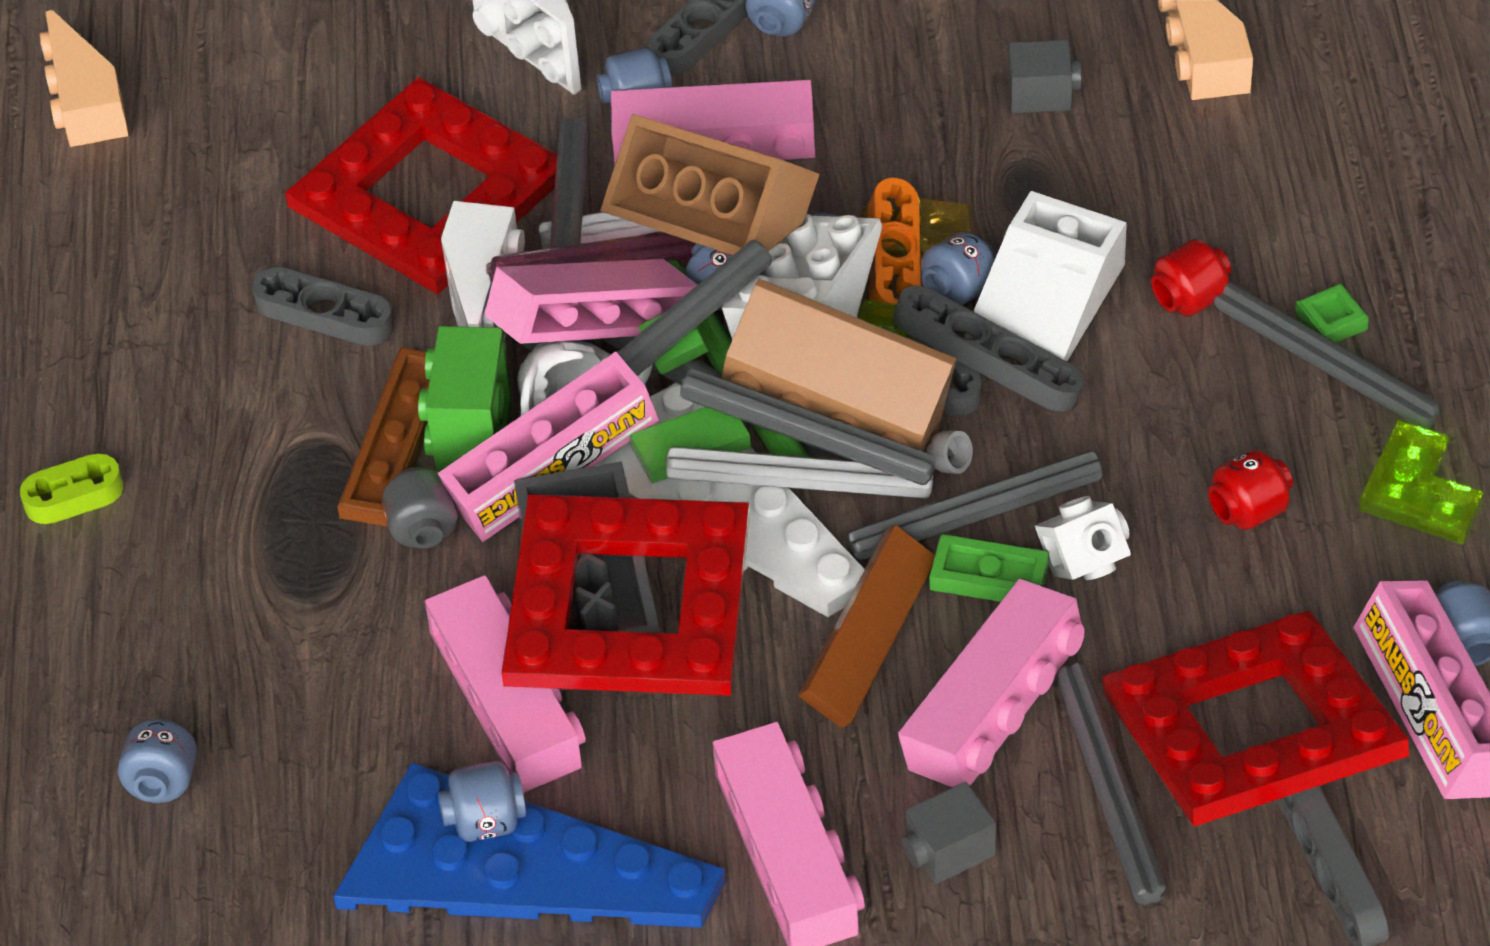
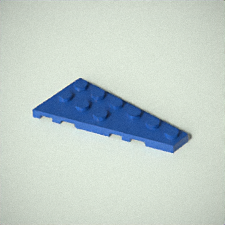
(541, 867)

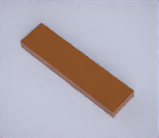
(390, 441)
(867, 627)

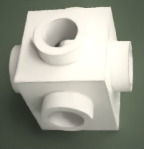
(1084, 539)

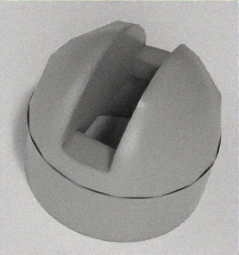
(953, 445)

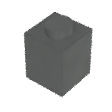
(1042, 76)
(949, 833)

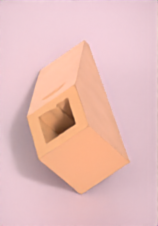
(1211, 47)
(86, 84)

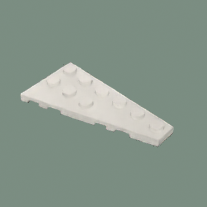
(782, 534)

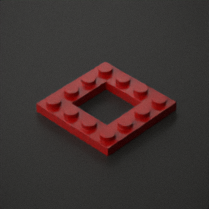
(337, 187)
(695, 661)
(1351, 737)

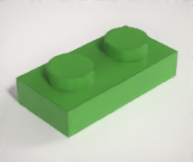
(984, 567)

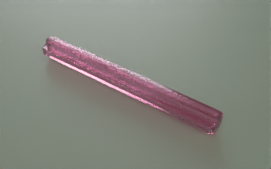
(622, 249)

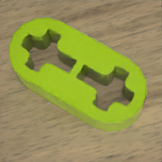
(71, 488)

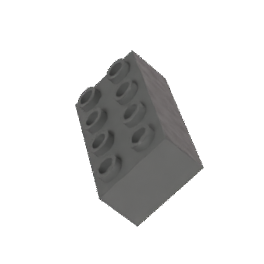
(608, 589)

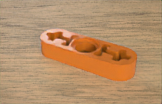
(904, 229)

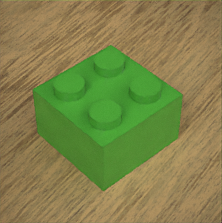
(466, 392)

